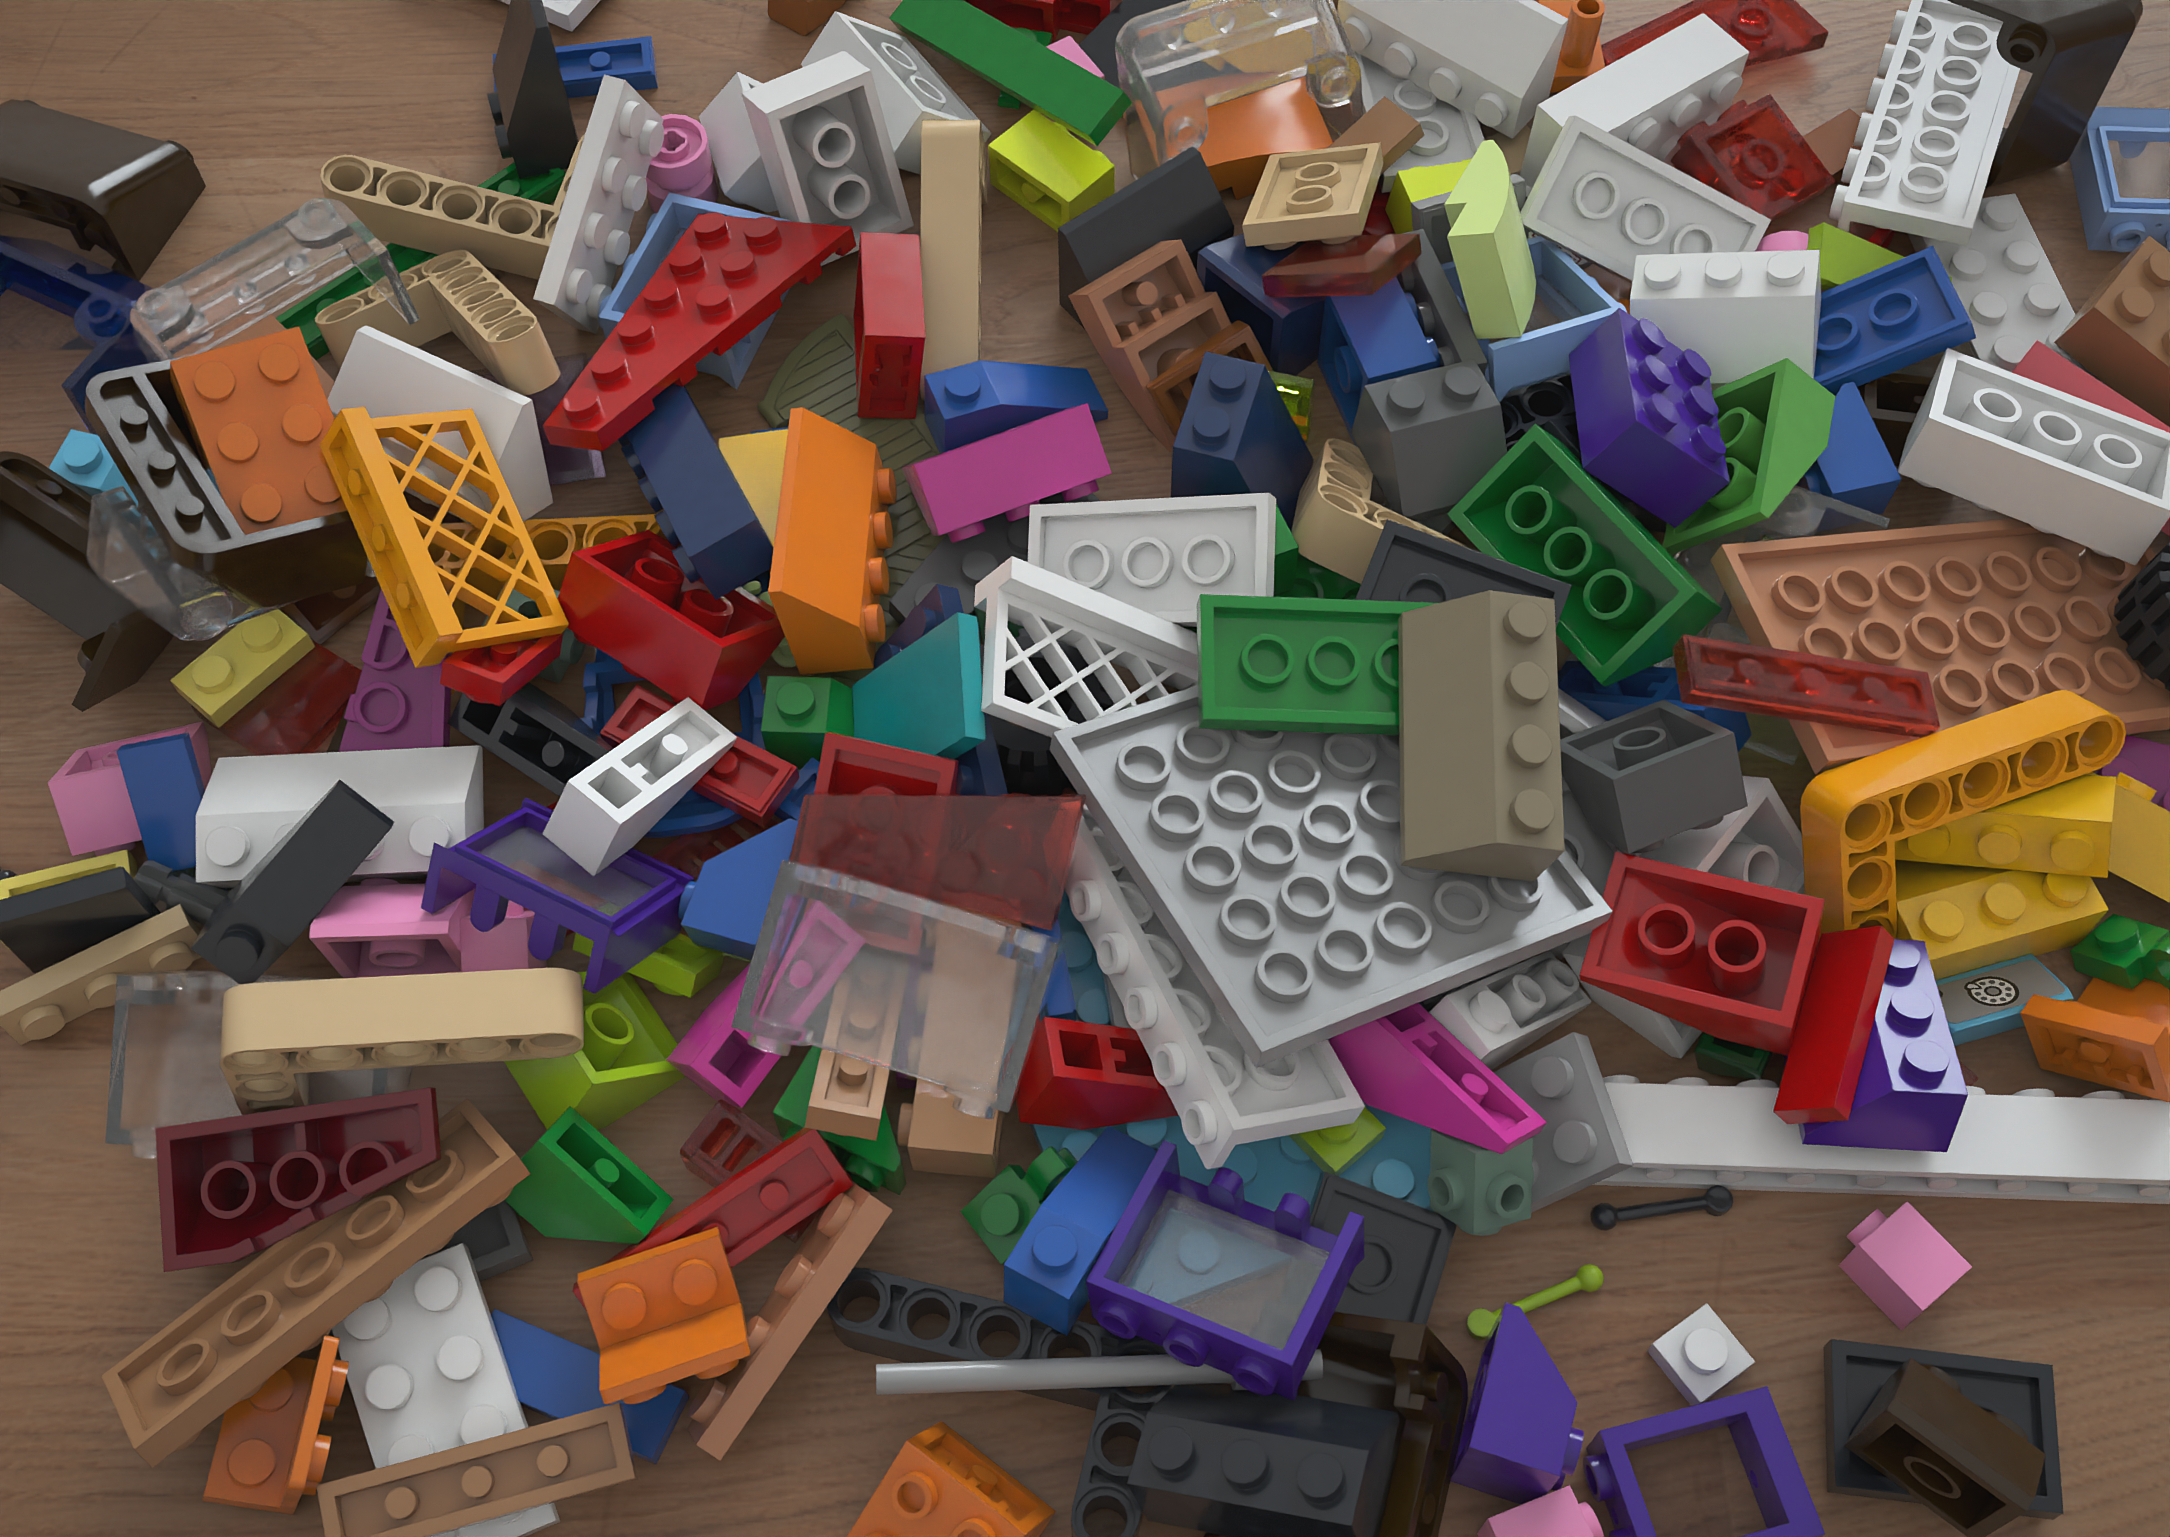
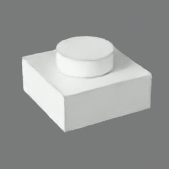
(1700, 1356)

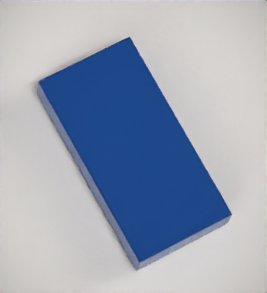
(164, 796)

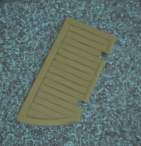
(823, 380)

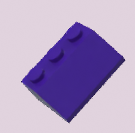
(1910, 1071)

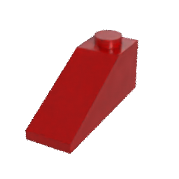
(1089, 1078)

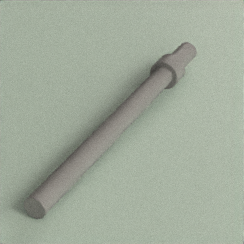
(1053, 1374)

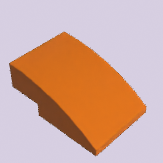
(1256, 126)

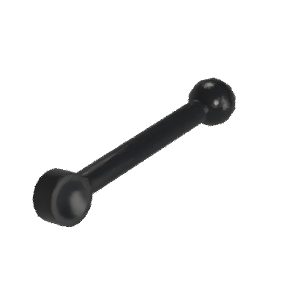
(1715, 1201)

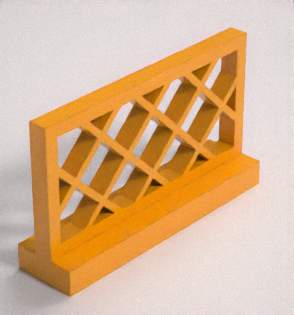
(395, 532)

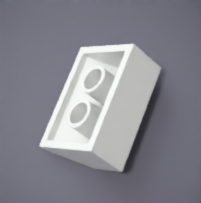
(903, 80)
(1733, 307)

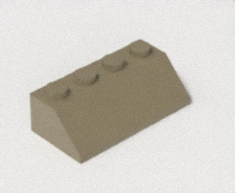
(1480, 736)

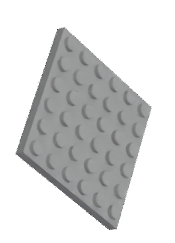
(1288, 874)

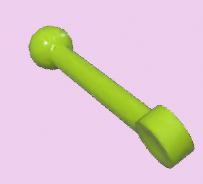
(1587, 1278)

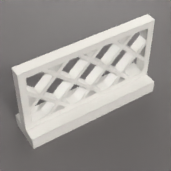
(1085, 619)

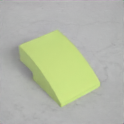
(1491, 247)

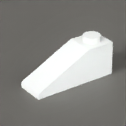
(635, 785)

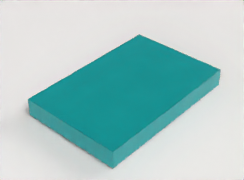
(926, 693)

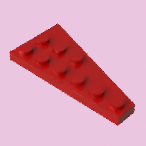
(700, 300)

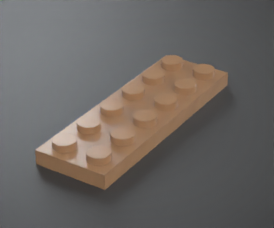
(303, 1289)

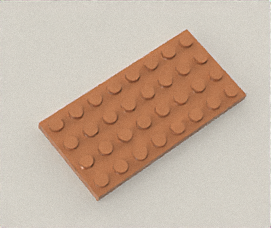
(1974, 604)

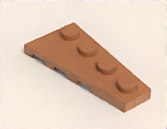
(787, 1316)

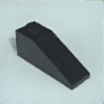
(532, 735)
(291, 884)

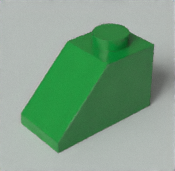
(800, 714)
(585, 1187)

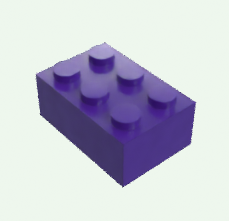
(1647, 417)

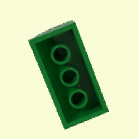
(1562, 522)

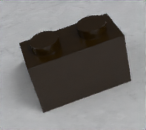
(1948, 1451)

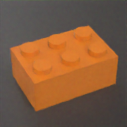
(259, 428)

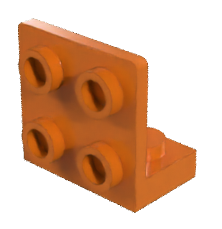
(2106, 1036)
(665, 1317)
(271, 1442)
(949, 1490)

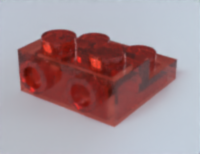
(1754, 158)

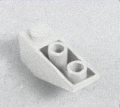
(1512, 1008)

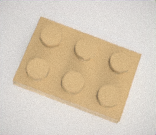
(1313, 196)

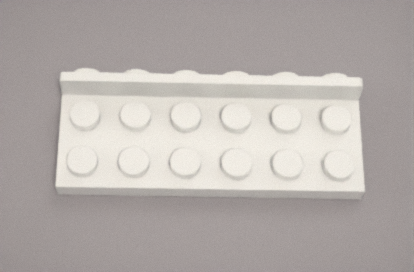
(1929, 125)
(1184, 1034)

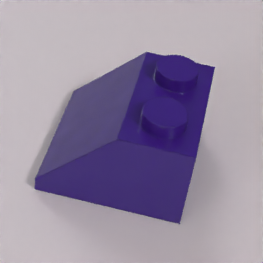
(1518, 1417)

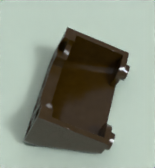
(95, 182)
(1406, 1372)

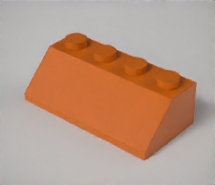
(831, 545)

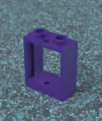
(1759, 1442)

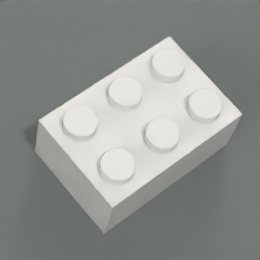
(829, 148)

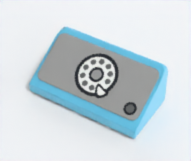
(1994, 995)

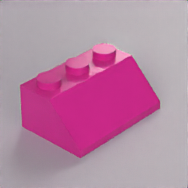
(1009, 473)

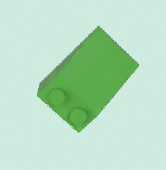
(1772, 435)

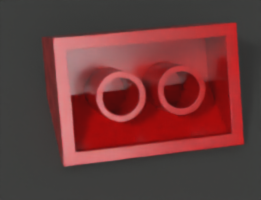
(663, 628)

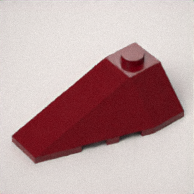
(269, 1174)

